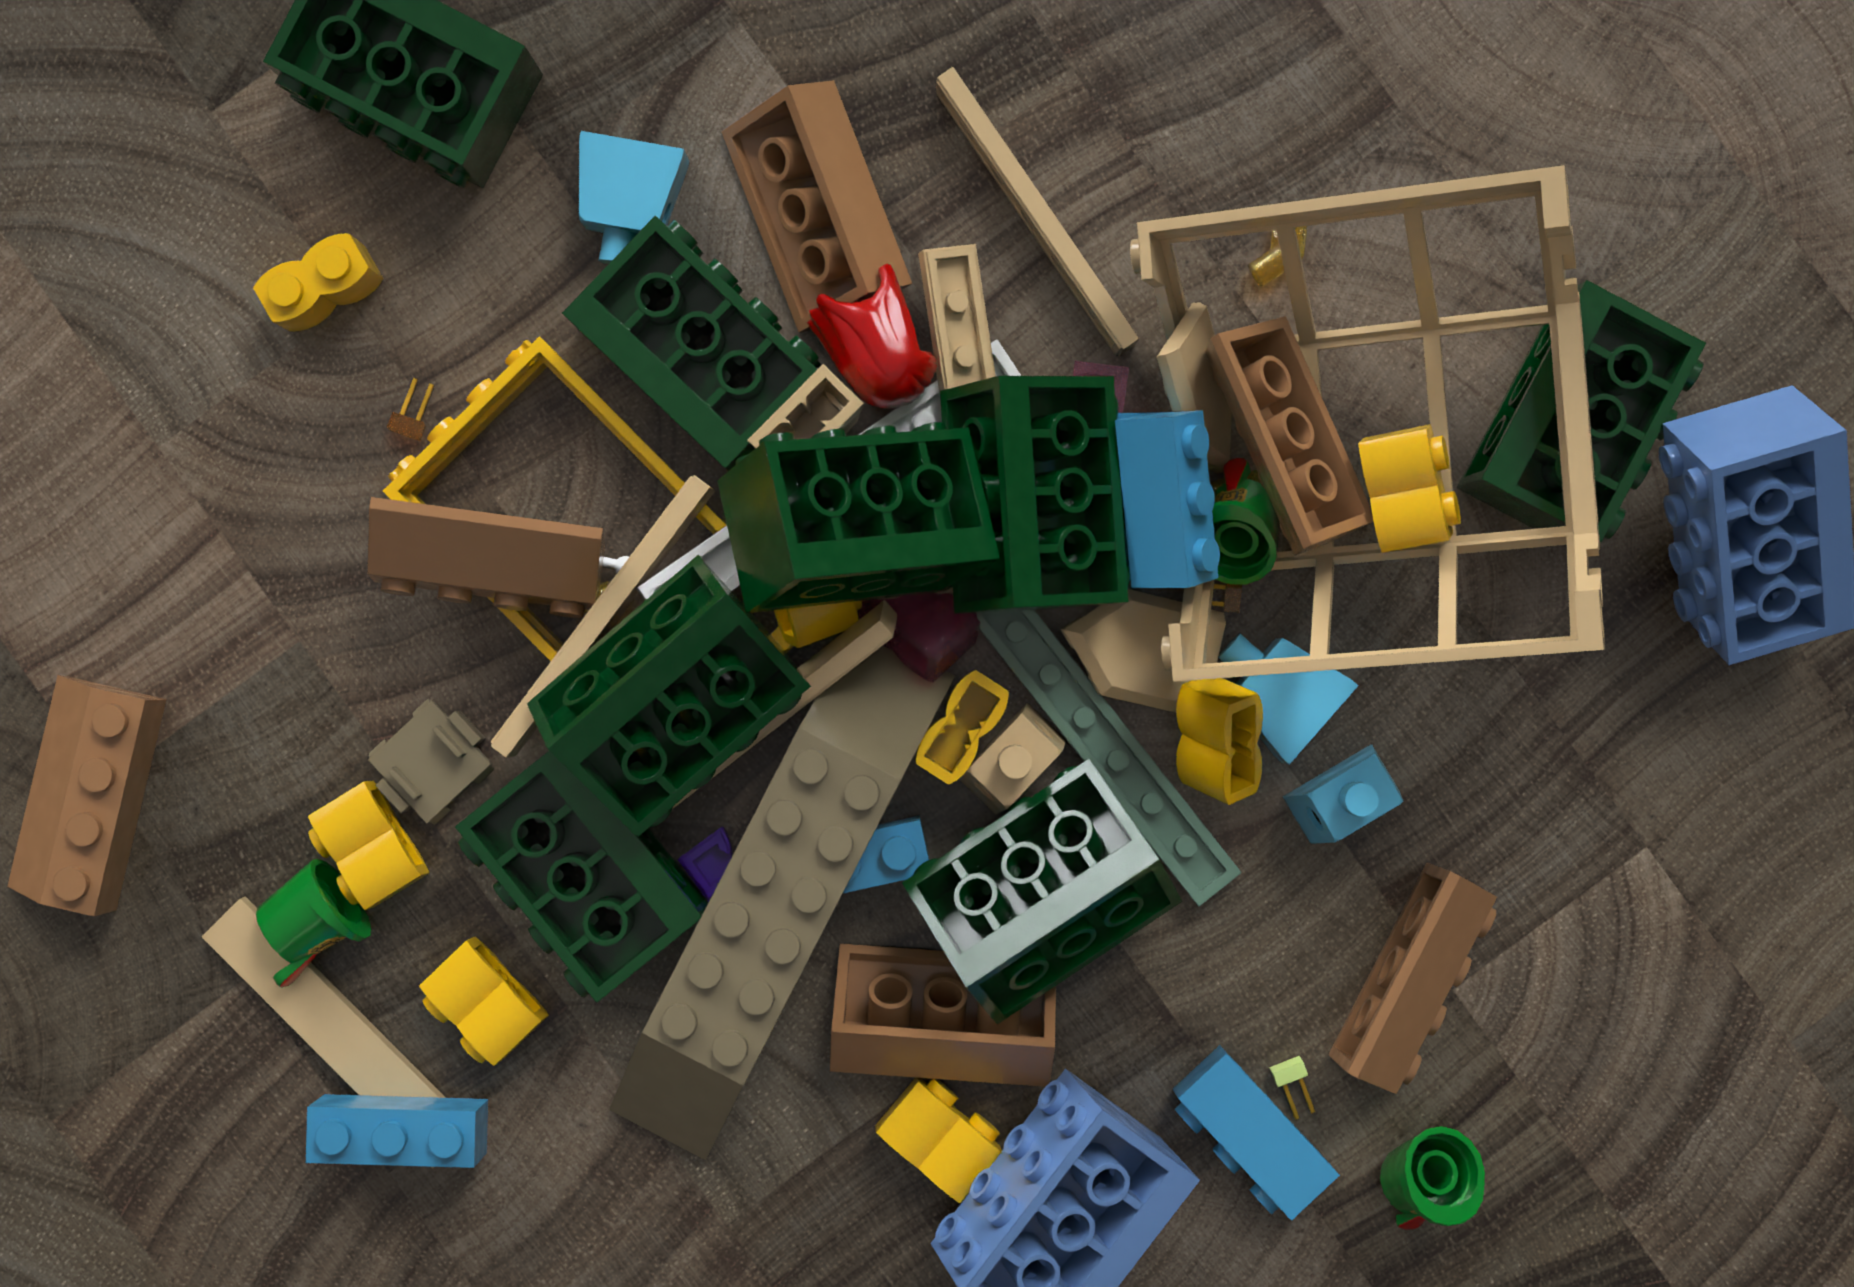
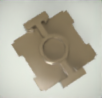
(430, 761)

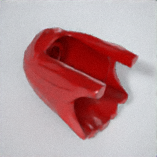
(875, 344)

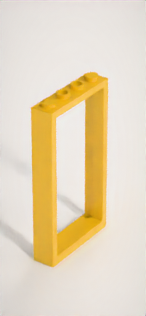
(486, 403)

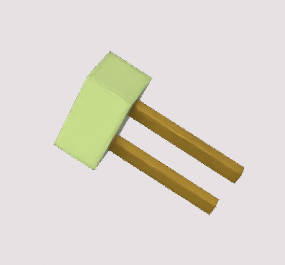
(1288, 1072)

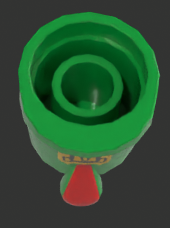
(1244, 526)
(308, 918)
(1434, 1179)

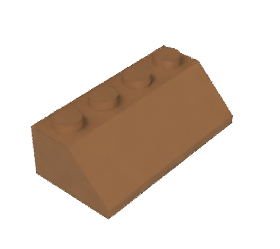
(813, 198)
(1288, 433)
(484, 556)
(86, 796)
(1413, 978)
(916, 1019)

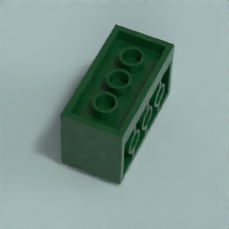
(411, 75)
(659, 346)
(1632, 384)
(1049, 491)
(856, 516)
(667, 697)
(620, 869)
(1041, 891)

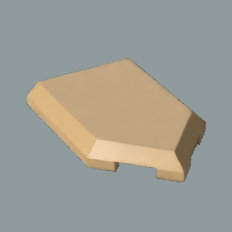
(1192, 383)
(1124, 648)

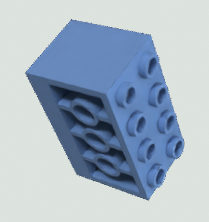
(1760, 523)
(1065, 1198)

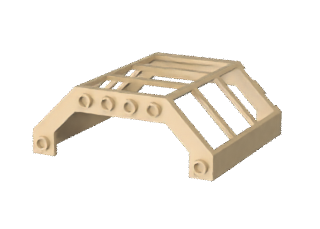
(1155, 259)

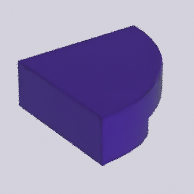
(708, 861)

